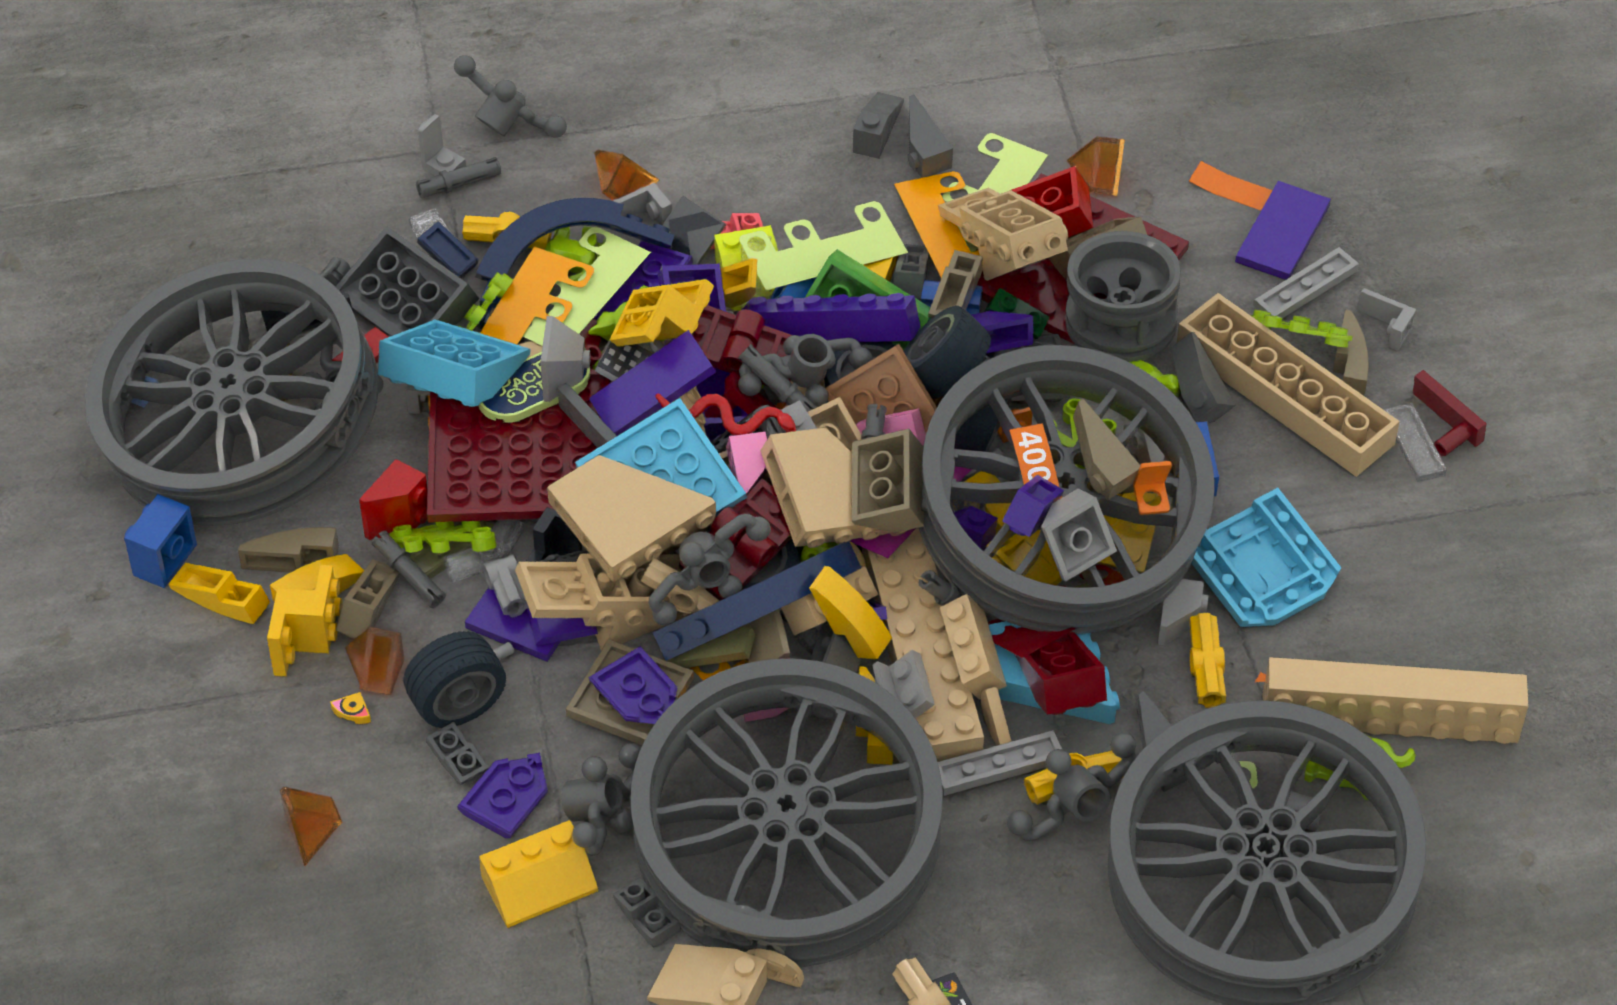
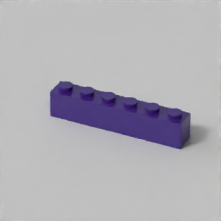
(861, 318)

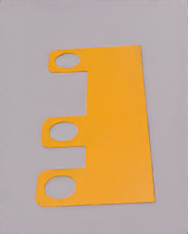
(937, 233)
(530, 294)

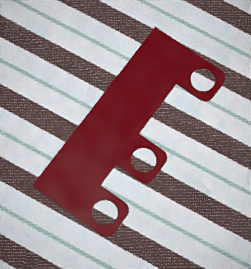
(1026, 641)

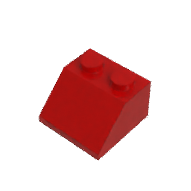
(394, 500)

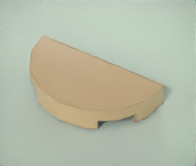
(994, 716)
(780, 967)

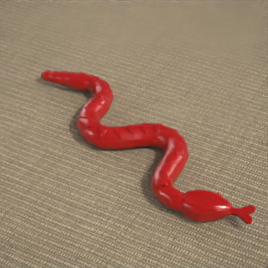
(784, 420)

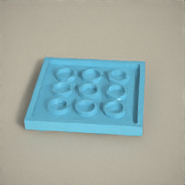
(675, 450)

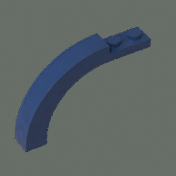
(561, 215)
(753, 602)

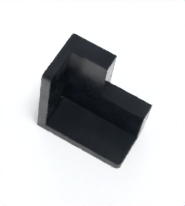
(552, 537)

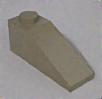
(1105, 457)
(367, 599)

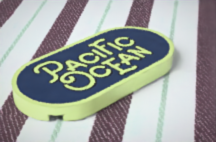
(523, 393)

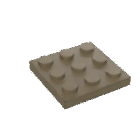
(594, 710)

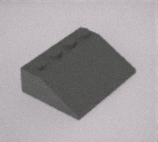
(404, 287)

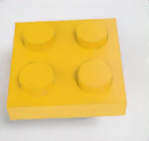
(661, 312)
(304, 620)

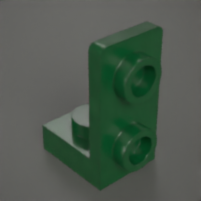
(1006, 302)

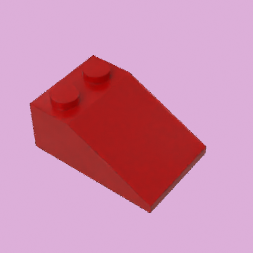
(1063, 195)

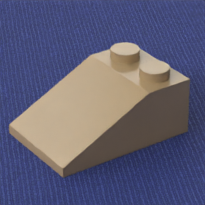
(709, 977)

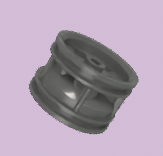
(1127, 321)

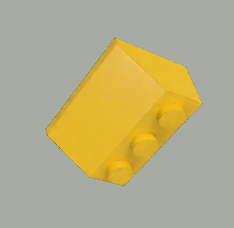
(537, 874)

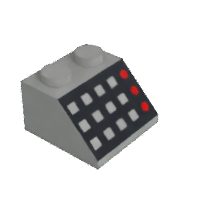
(620, 359)

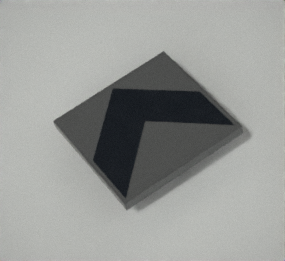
(692, 229)

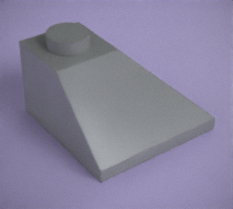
(561, 357)
(1077, 533)

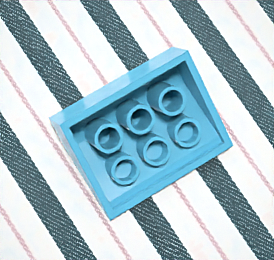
(450, 361)

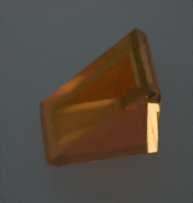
(1100, 164)
(620, 174)
(377, 659)
(310, 819)

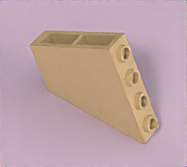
(814, 487)
(627, 513)

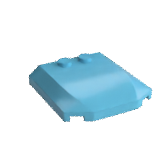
(1265, 562)

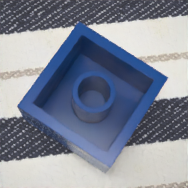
(160, 540)

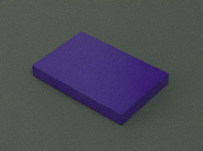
(492, 623)

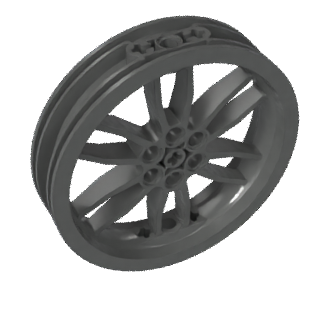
(1114, 386)
(233, 389)
(831, 695)
(1266, 853)

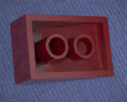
(1064, 675)

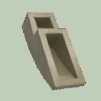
(957, 282)
(1353, 359)
(289, 549)

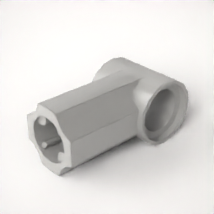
(504, 581)

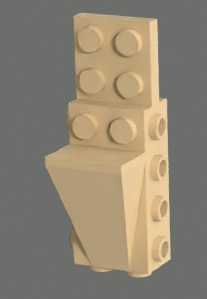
(1006, 229)
(586, 592)

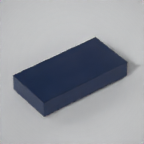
(447, 250)

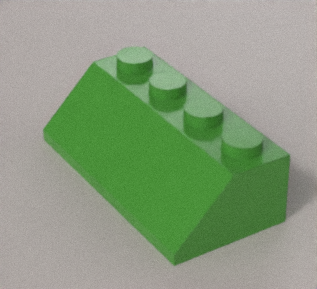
(849, 277)

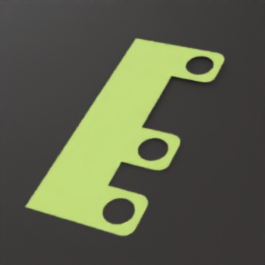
(1013, 170)
(808, 256)
(611, 269)

